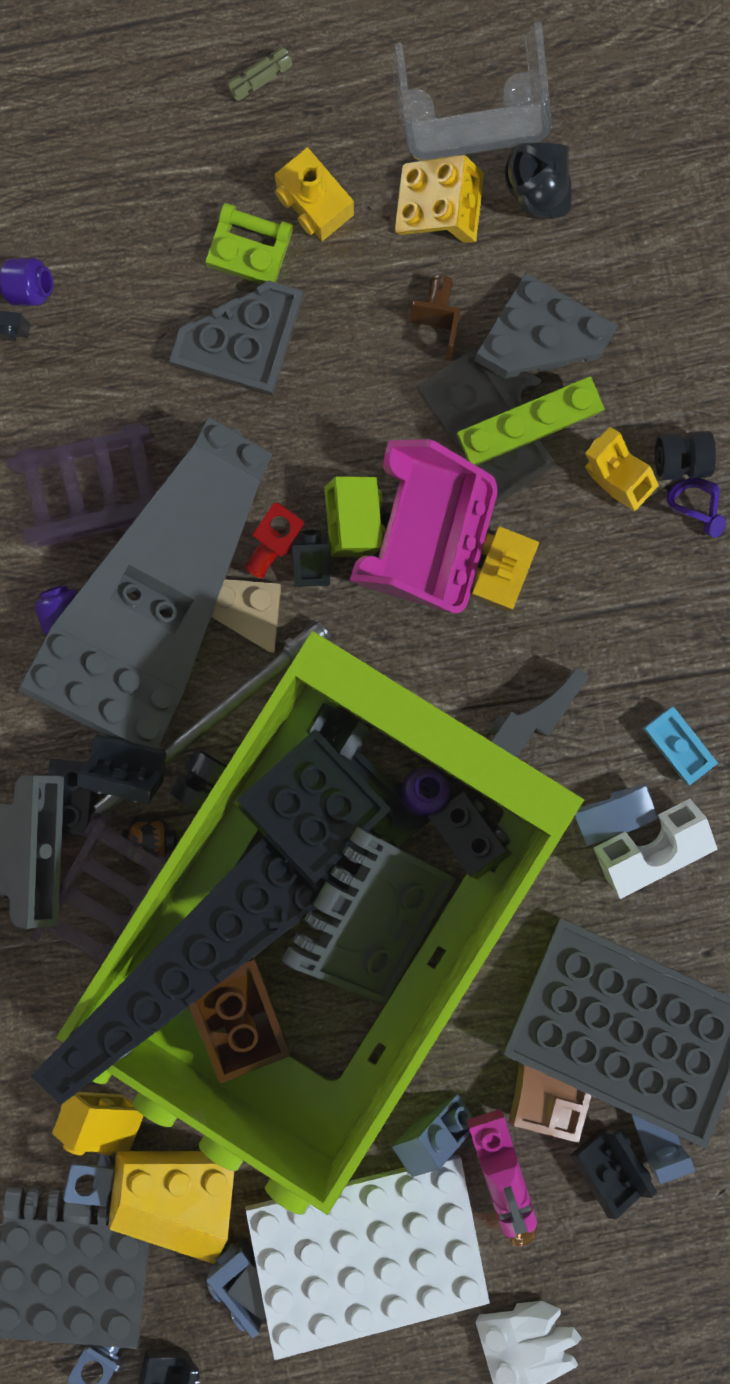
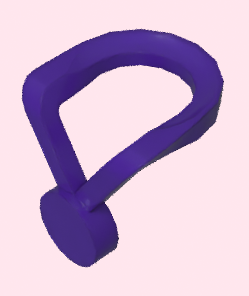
(714, 523)

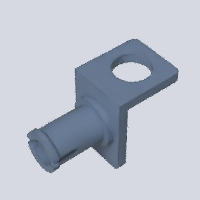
(102, 1182)
(104, 1355)

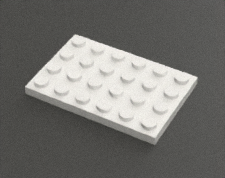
(378, 1261)

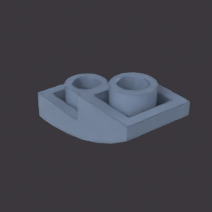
(620, 813)

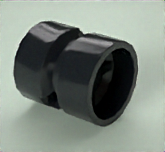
(697, 455)
(200, 768)

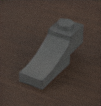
(515, 730)

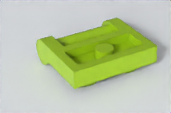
(244, 256)

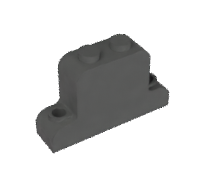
(32, 850)

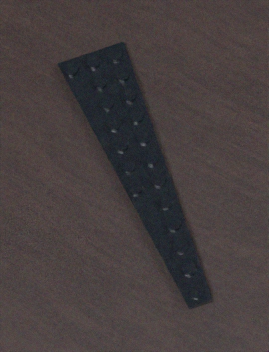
(221, 934)

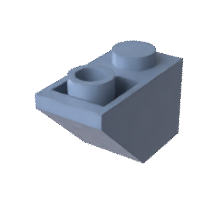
(434, 1137)

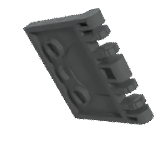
(374, 921)
(69, 1275)

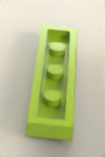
(530, 421)

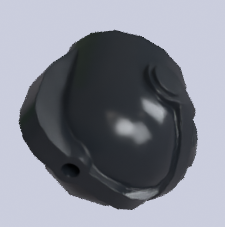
(540, 179)

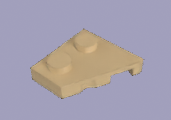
(250, 610)

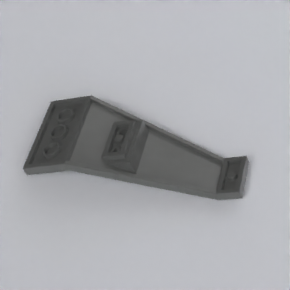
(116, 657)

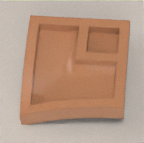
(548, 1105)

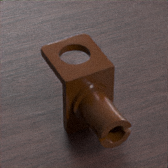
(436, 310)

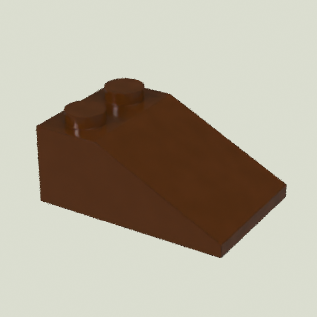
(239, 1024)

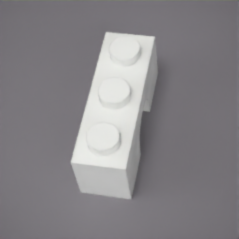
(682, 840)

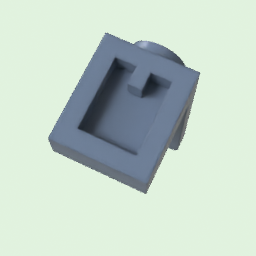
(663, 1151)

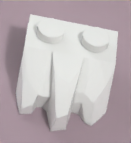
(526, 1344)

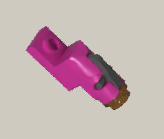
(504, 1177)

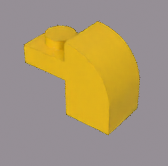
(619, 471)

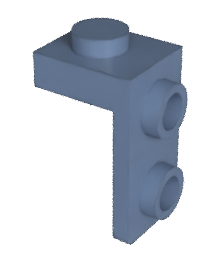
(228, 1265)

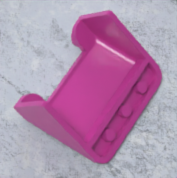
(432, 528)

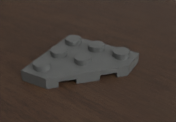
(543, 332)
(242, 339)

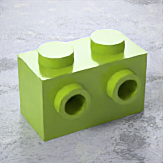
(354, 516)

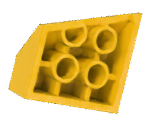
(172, 1201)

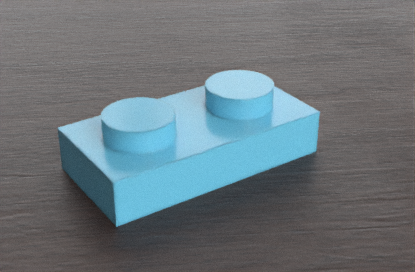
(680, 745)

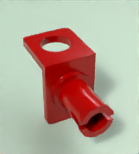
(271, 541)

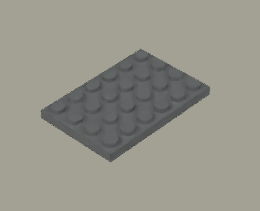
(626, 1032)

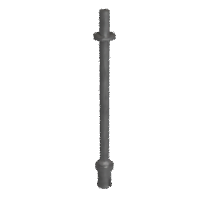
(229, 704)

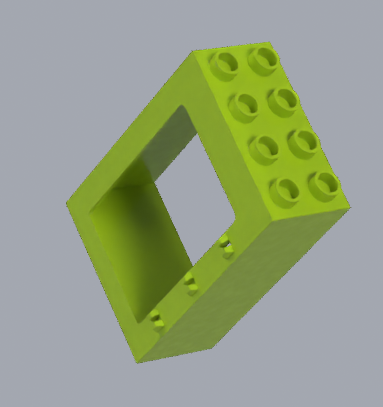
(285, 1115)

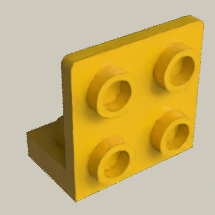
(440, 197)

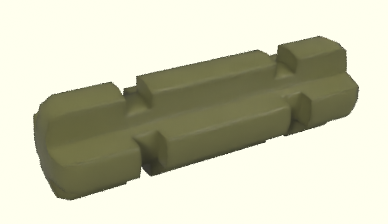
(259, 73)

